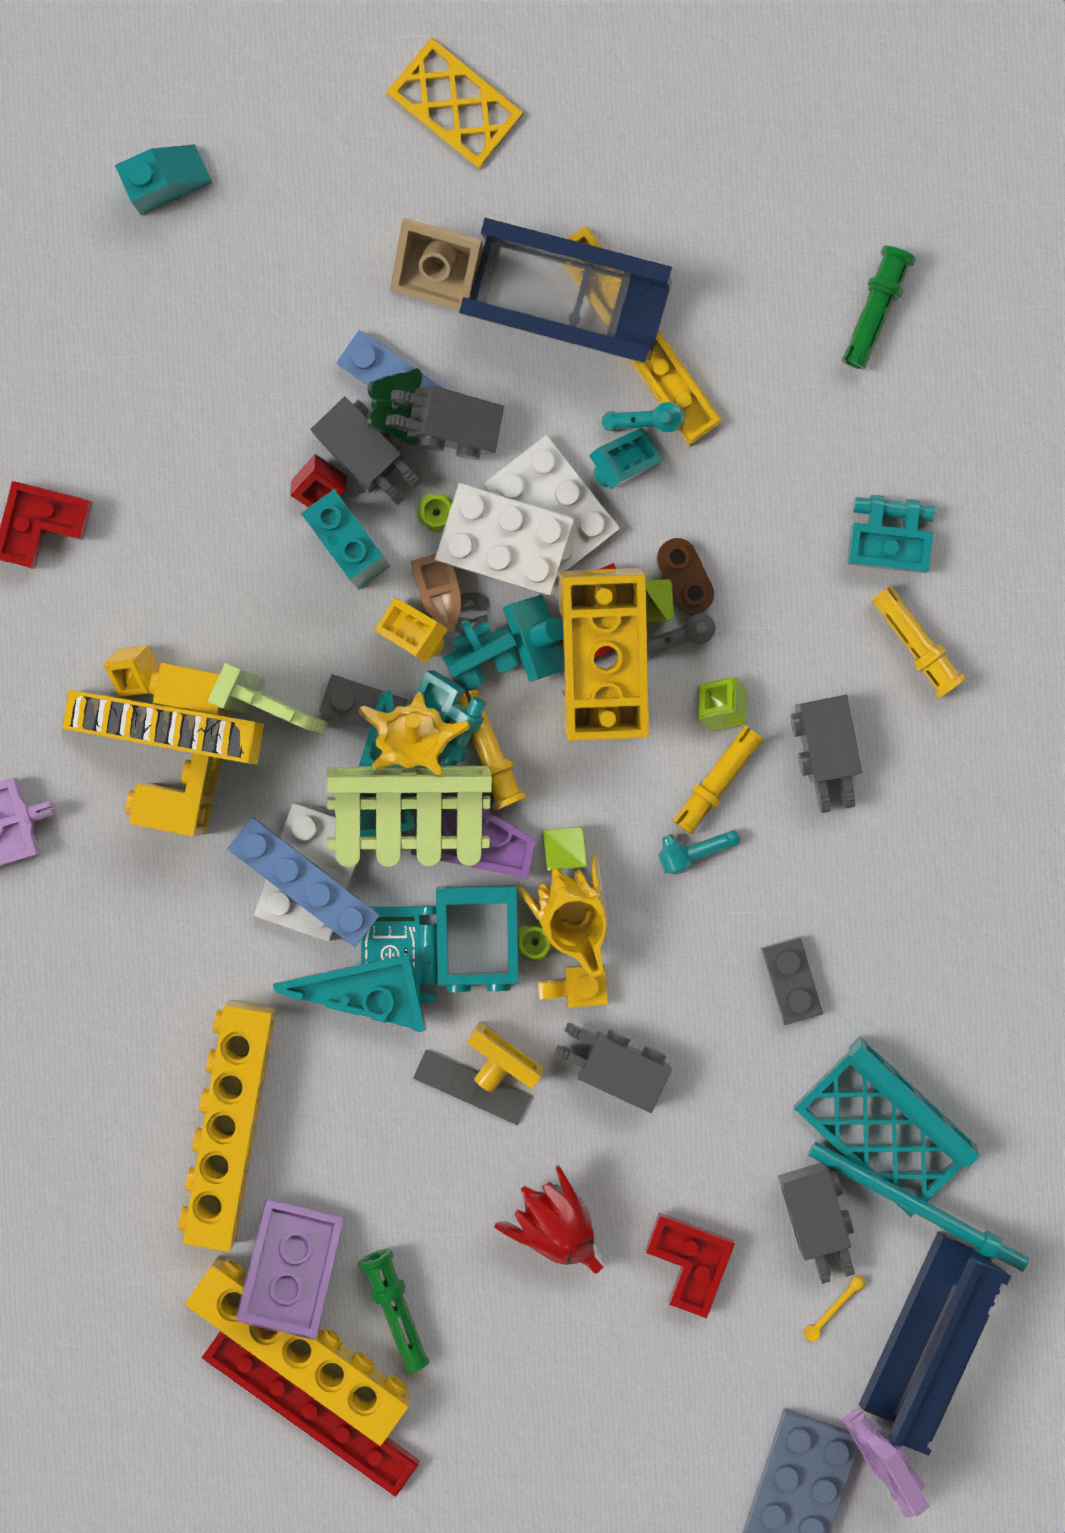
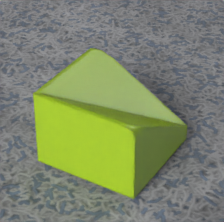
(659, 601)
(722, 704)
(565, 848)

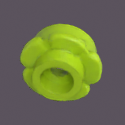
(428, 505)
(527, 949)

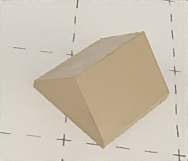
(435, 264)

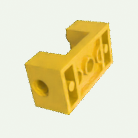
(597, 612)
(169, 807)

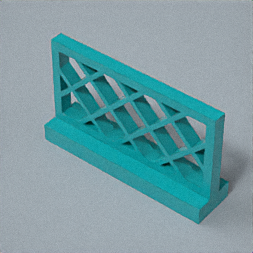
(908, 1101)

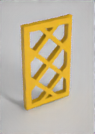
(456, 70)

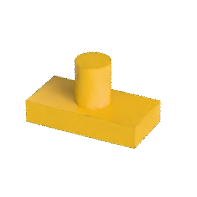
(412, 630)
(502, 1059)

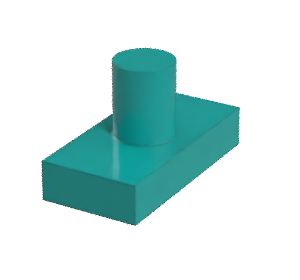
(624, 458)
(536, 637)

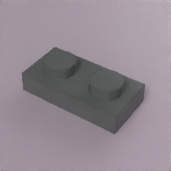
(346, 696)
(792, 980)

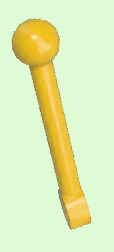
(812, 1331)

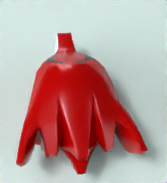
(556, 1225)

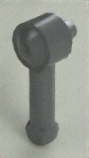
(698, 629)

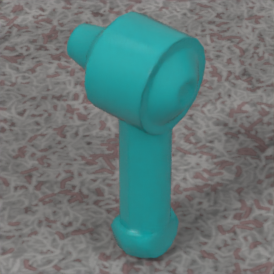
(666, 417)
(677, 857)

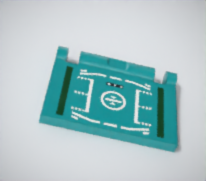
(399, 934)

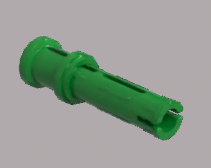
(883, 290)
(383, 1293)

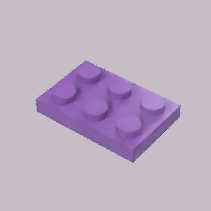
(290, 1269)

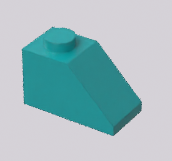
(162, 175)

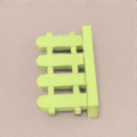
(238, 690)
(388, 785)

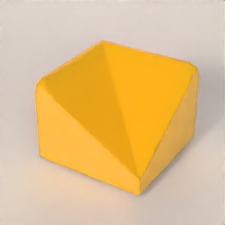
(131, 670)

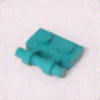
(889, 546)
(445, 697)

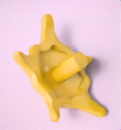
(411, 735)

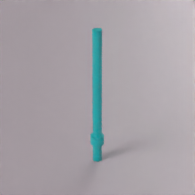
(986, 1243)

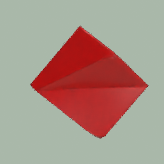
(316, 481)

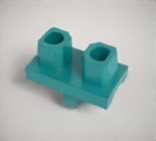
(483, 646)

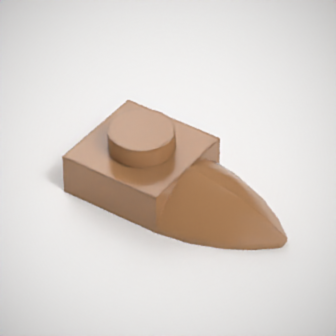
(438, 590)

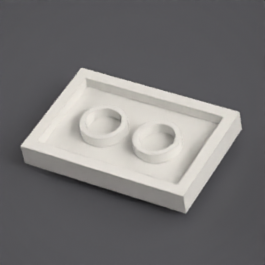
(549, 482)
(504, 539)
(308, 833)

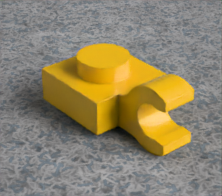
(577, 986)

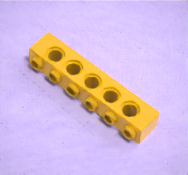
(220, 1228)
(371, 1417)

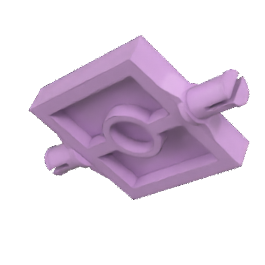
(17, 822)
(887, 1463)

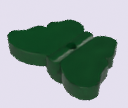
(380, 392)

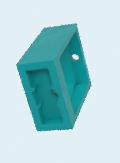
(345, 539)
(477, 895)

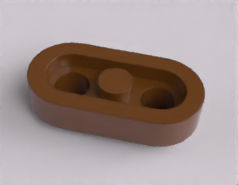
(685, 575)

